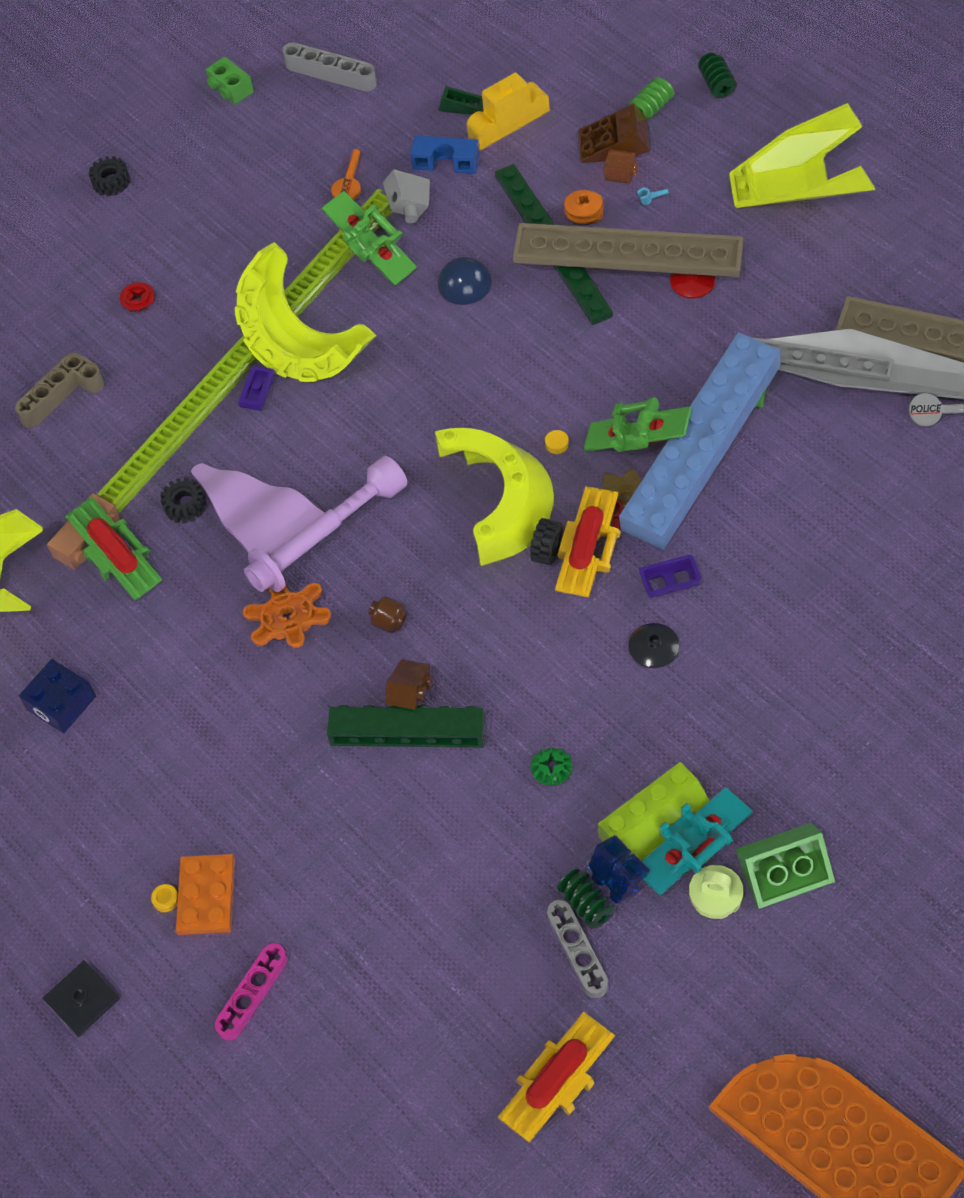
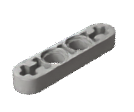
(575, 949)

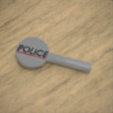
(927, 409)

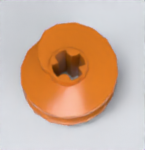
(584, 207)

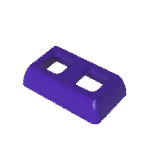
(667, 570)

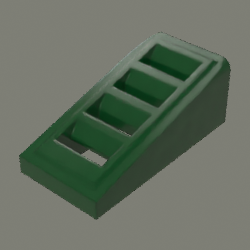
(454, 101)

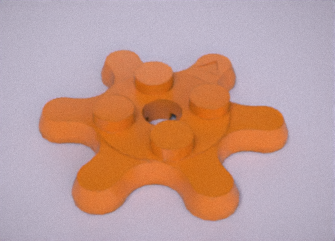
(284, 602)

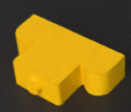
(506, 108)

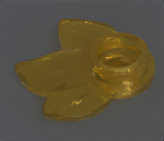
(624, 486)

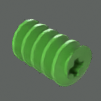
(653, 97)

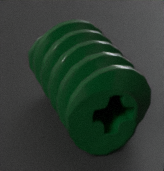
(717, 75)
(584, 899)

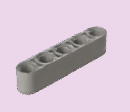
(329, 66)

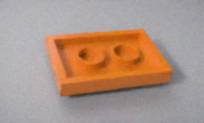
(205, 894)

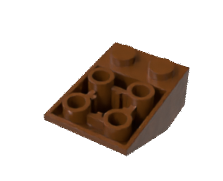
(620, 131)

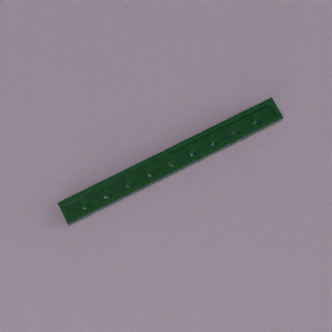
(532, 212)

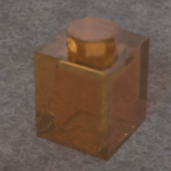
(620, 166)

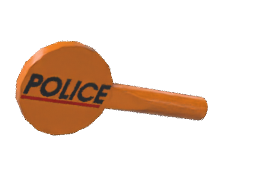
(349, 184)

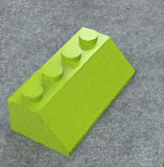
(640, 817)

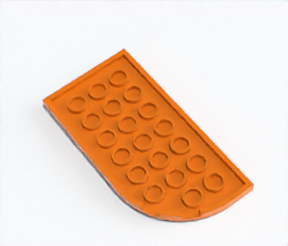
(835, 1132)

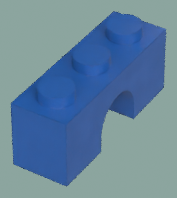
(429, 150)

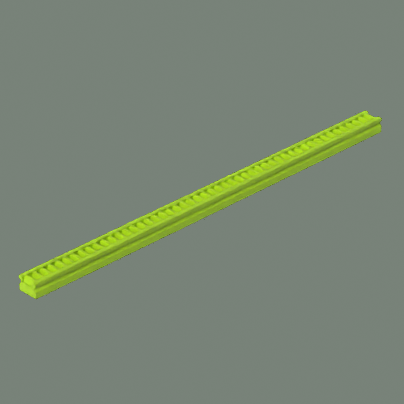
(227, 373)

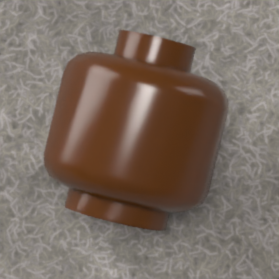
(387, 614)

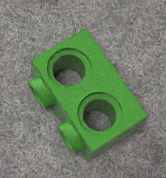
(229, 80)

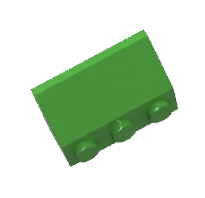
(785, 865)

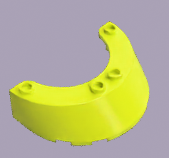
(278, 335)
(526, 493)

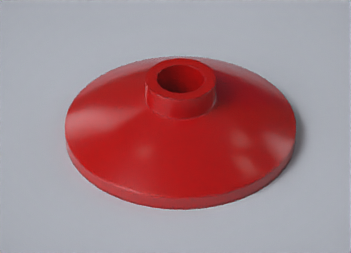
(692, 285)

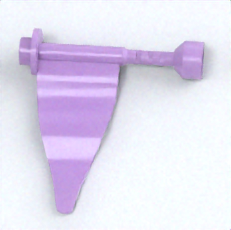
(280, 522)

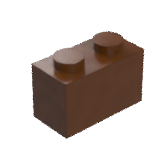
(408, 684)

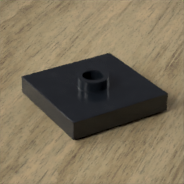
(81, 998)

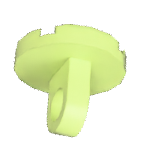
(716, 891)

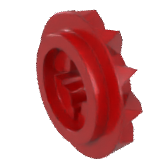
(138, 289)

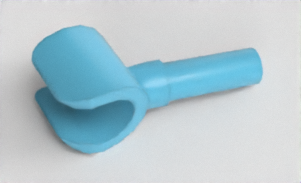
(647, 196)

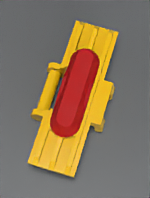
(580, 540)
(556, 1077)

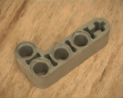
(56, 386)

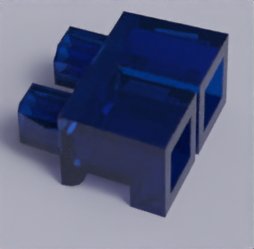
(617, 868)

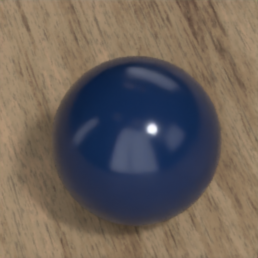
(464, 281)

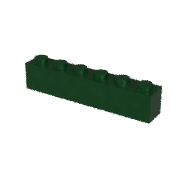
(406, 727)

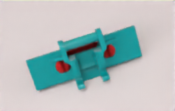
(694, 839)

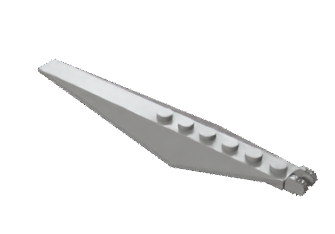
(869, 362)

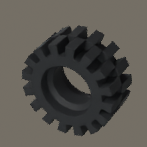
(105, 168)
(187, 510)
(546, 541)

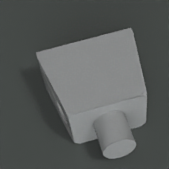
(407, 194)

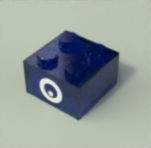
(57, 696)

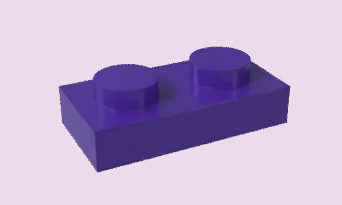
(256, 388)

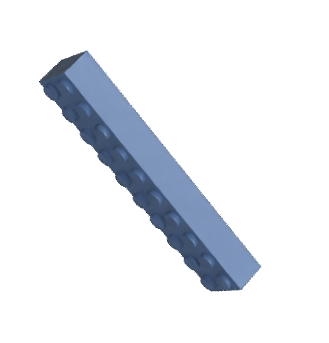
(690, 460)

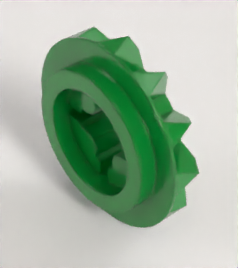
(560, 772)

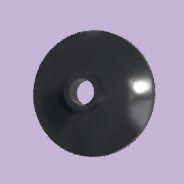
(653, 654)

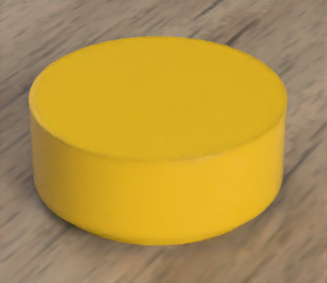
(556, 442)
(164, 898)

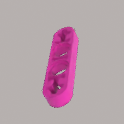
(247, 989)

